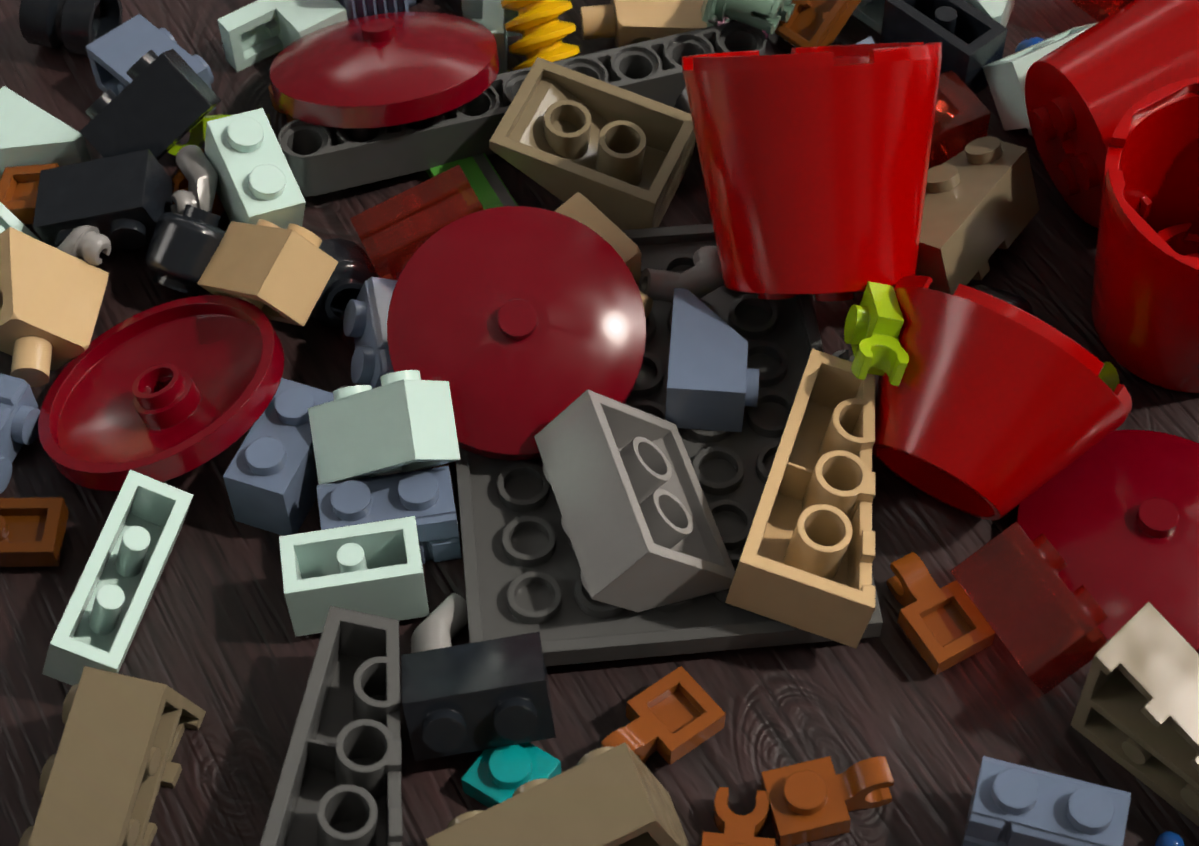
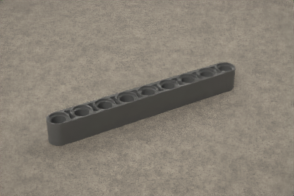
(345, 158)

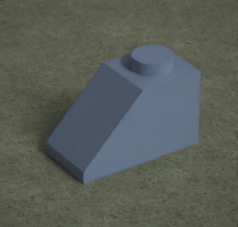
(707, 369)

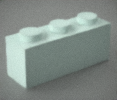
(118, 579)

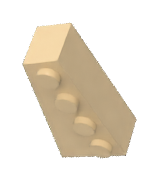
(813, 525)

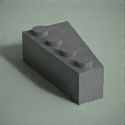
(346, 743)

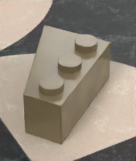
(972, 209)
(1145, 707)
(111, 761)
(596, 803)

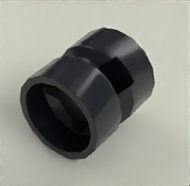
(68, 22)

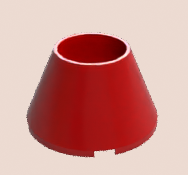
(987, 400)

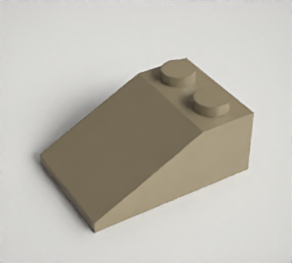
(597, 142)

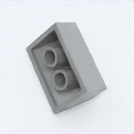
(632, 505)

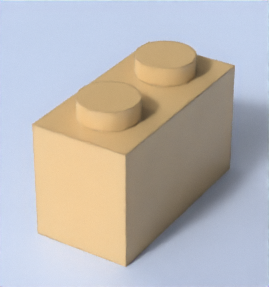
(271, 269)

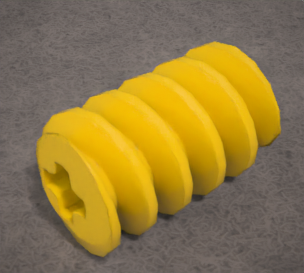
(540, 30)

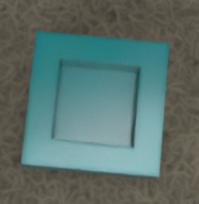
(506, 768)

